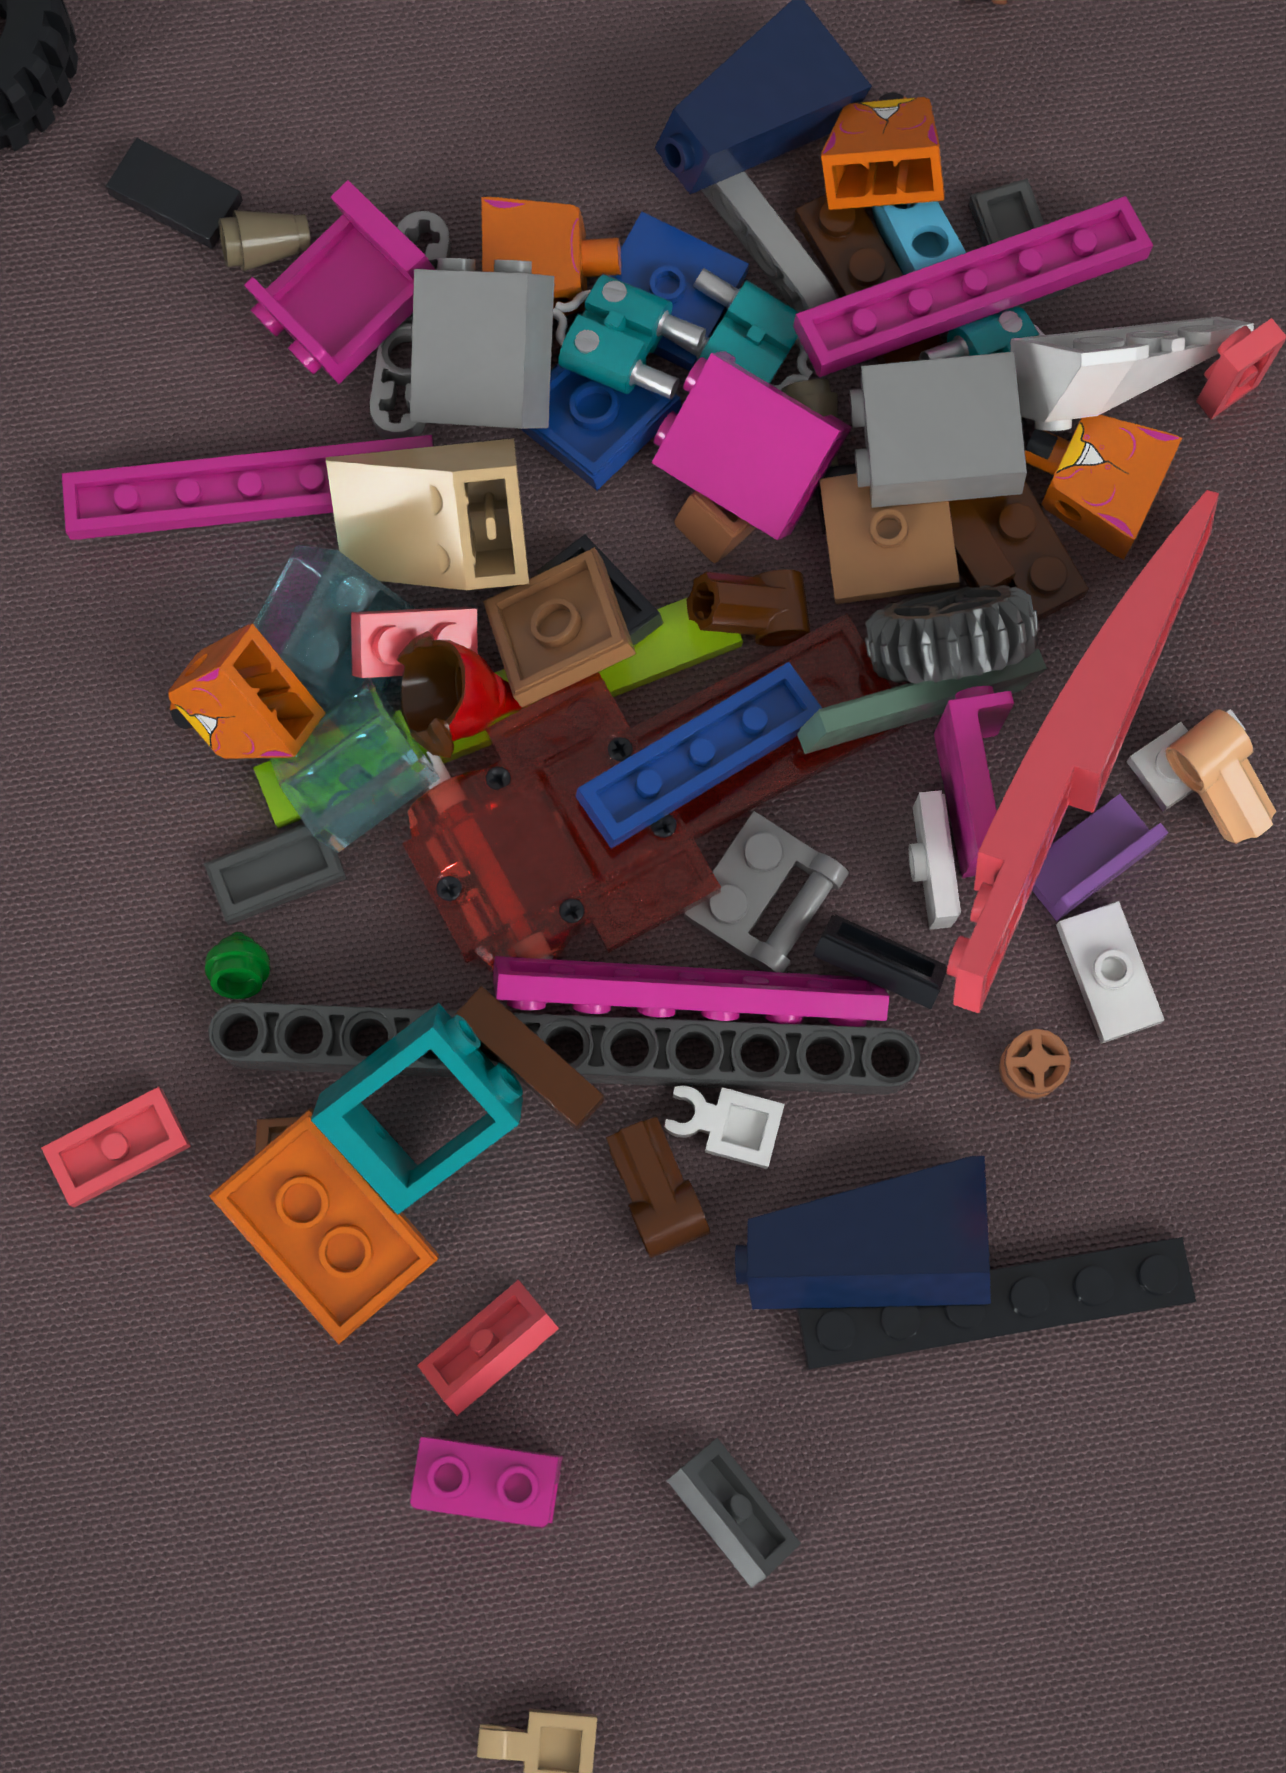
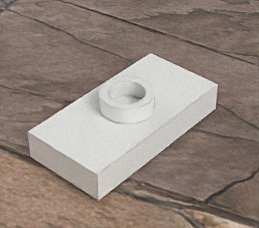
(933, 860)
(1110, 972)

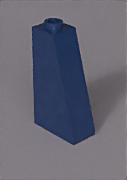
(762, 101)
(876, 1245)

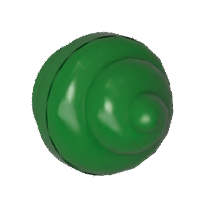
(237, 966)

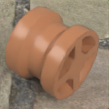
(1045, 1052)

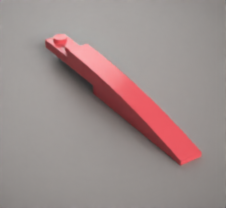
(1074, 751)

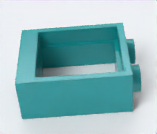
(374, 1150)

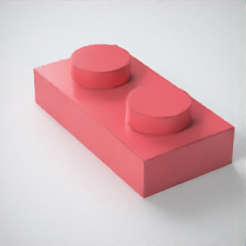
(1241, 366)
(383, 635)
(115, 1147)
(487, 1347)

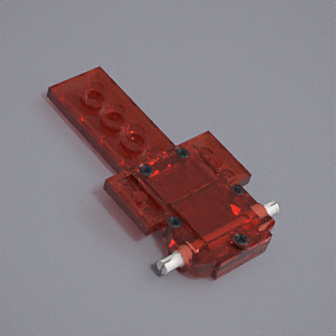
(524, 864)

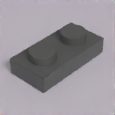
(734, 1512)

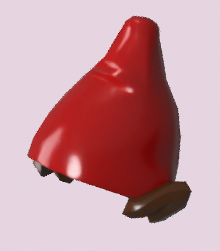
(449, 693)

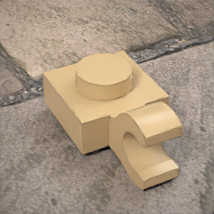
(549, 1745)

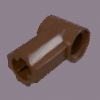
(762, 605)
(662, 1202)

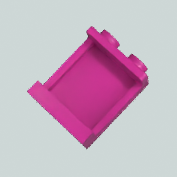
(343, 289)
(747, 445)
(964, 766)
(485, 1481)

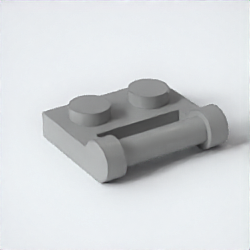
(750, 879)

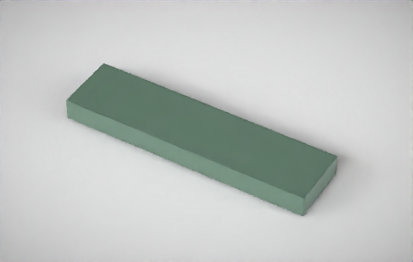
(906, 704)

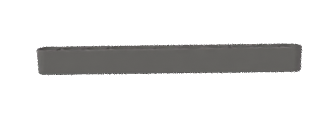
(598, 1035)

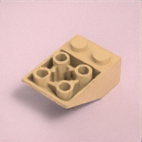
(433, 515)

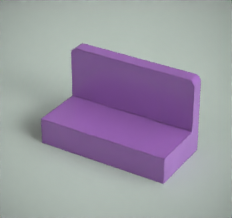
(1093, 856)

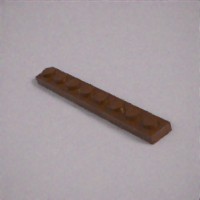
(859, 259)

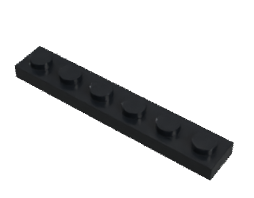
(1021, 1301)

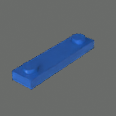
(698, 755)

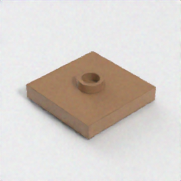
(885, 548)
(558, 628)

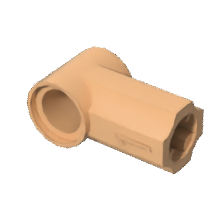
(1216, 766)

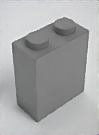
(481, 345)
(939, 430)

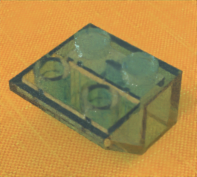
(311, 618)
(354, 768)

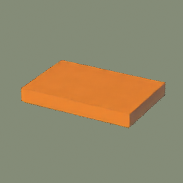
(323, 1228)

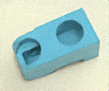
(917, 234)

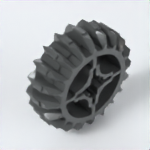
(952, 634)

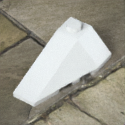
(1101, 368)

